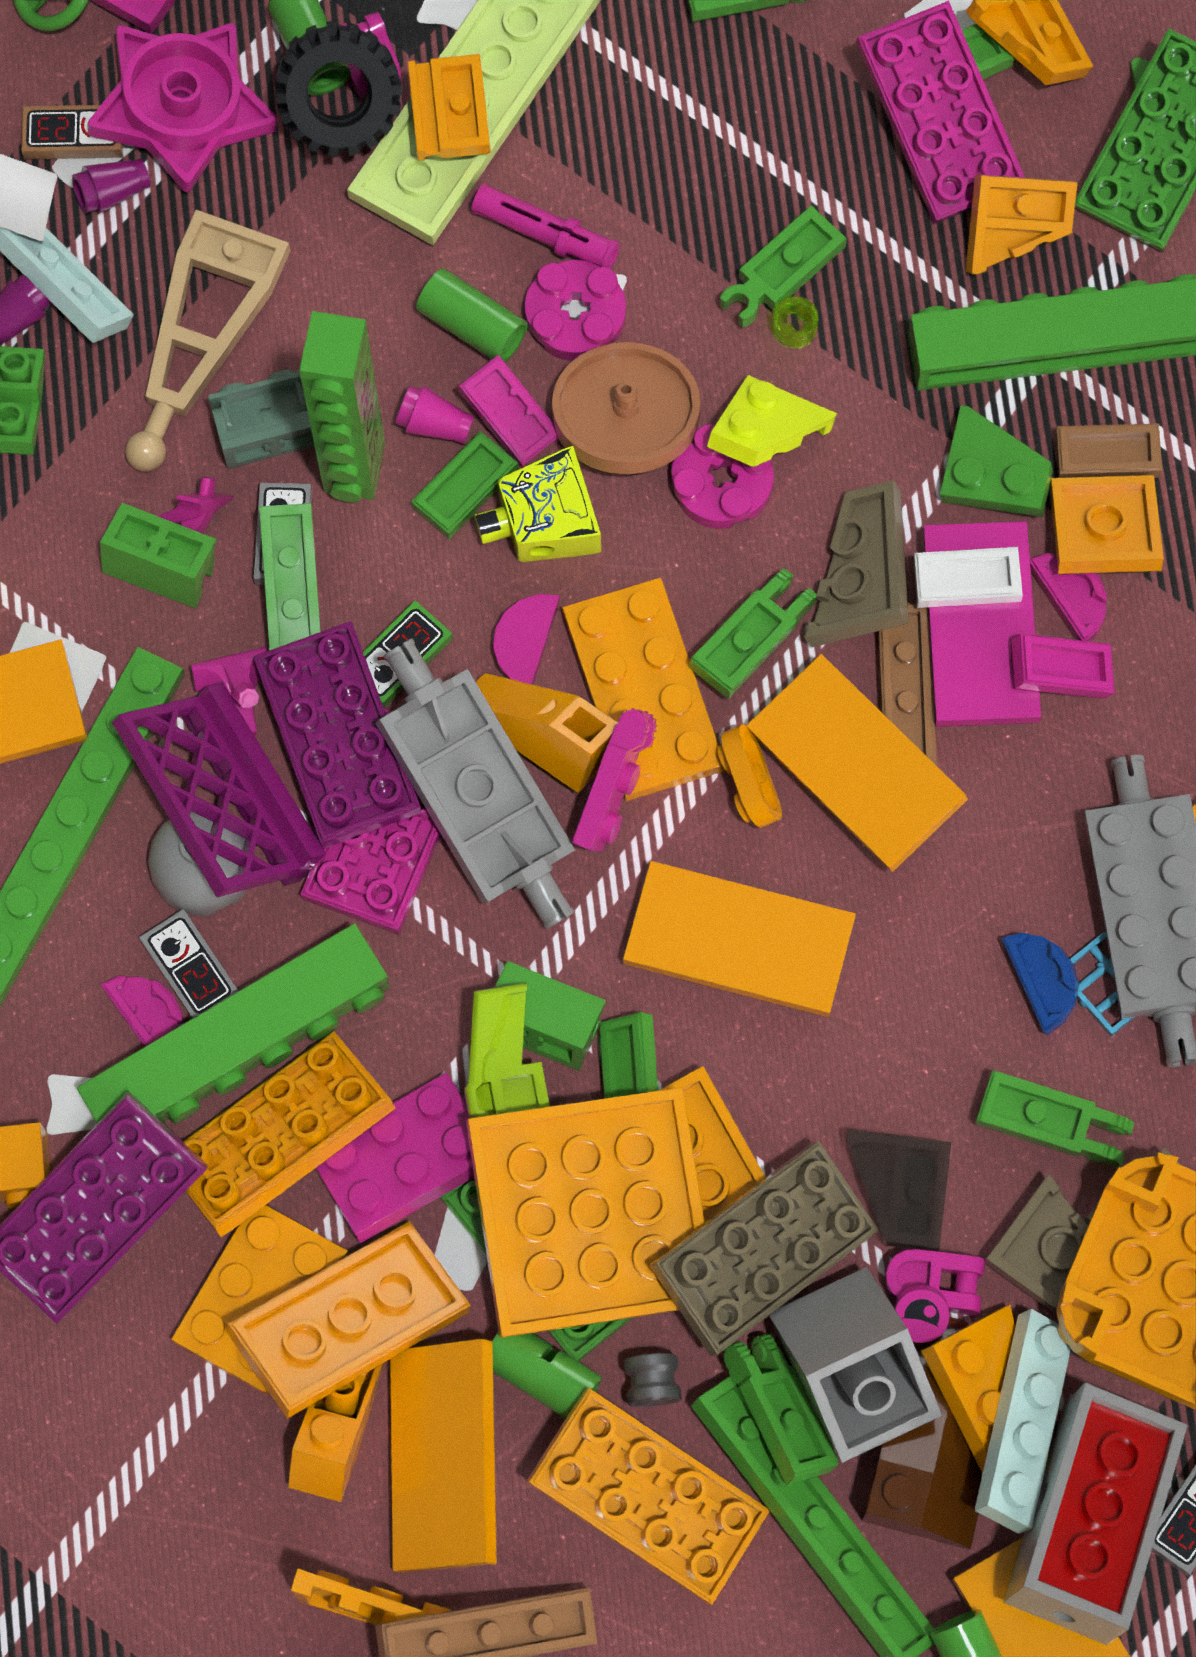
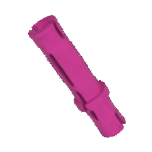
(562, 234)

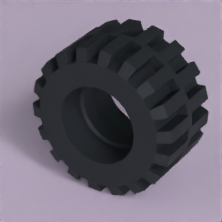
(345, 131)

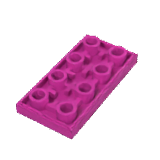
(938, 107)
(974, 641)
(375, 872)

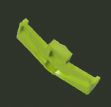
(496, 1072)

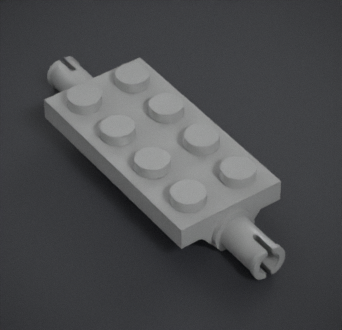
(475, 786)
(1148, 903)

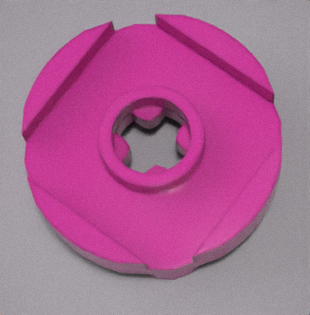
(575, 281)
(715, 505)

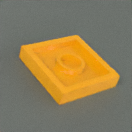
(1106, 524)

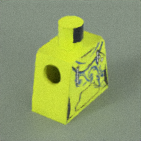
(544, 511)

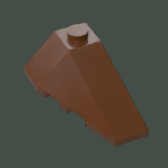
(928, 1476)

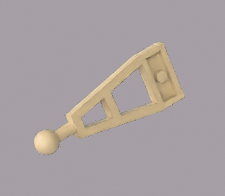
(227, 252)

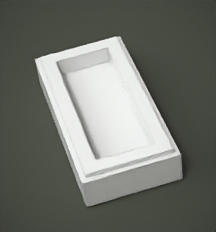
(967, 577)

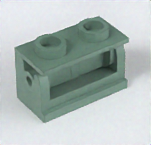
(262, 419)

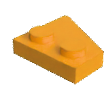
(1035, 35)
(1016, 216)

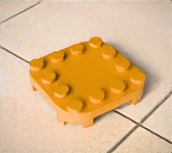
(1135, 1280)

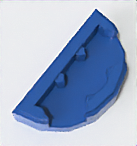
(1046, 977)

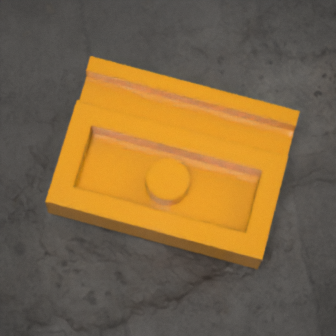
(449, 107)

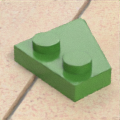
(994, 469)

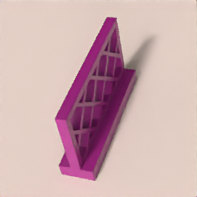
(244, 779)

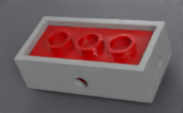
(1096, 1514)

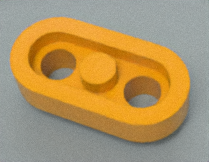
(744, 760)

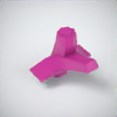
(198, 508)
(238, 676)

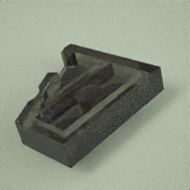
(903, 1185)

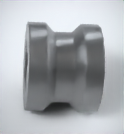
(652, 1380)

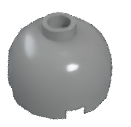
(179, 877)

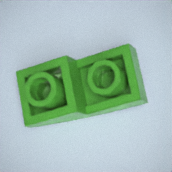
(20, 398)

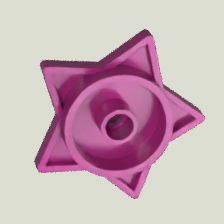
(180, 99)

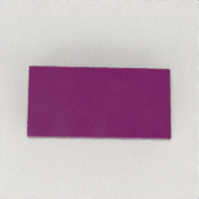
(328, 725)
(95, 1206)

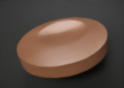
(626, 407)

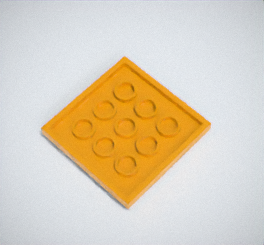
(582, 1207)

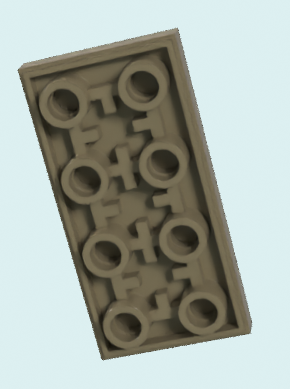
(764, 1248)

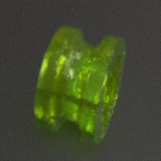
(805, 311)

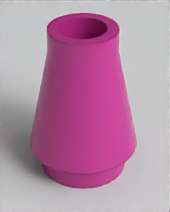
(433, 416)

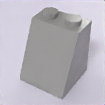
(855, 1364)

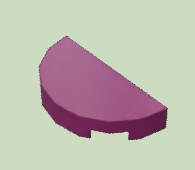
(1075, 596)
(524, 635)
(145, 1006)

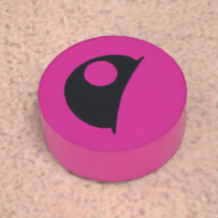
(923, 1312)

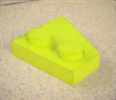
(766, 422)

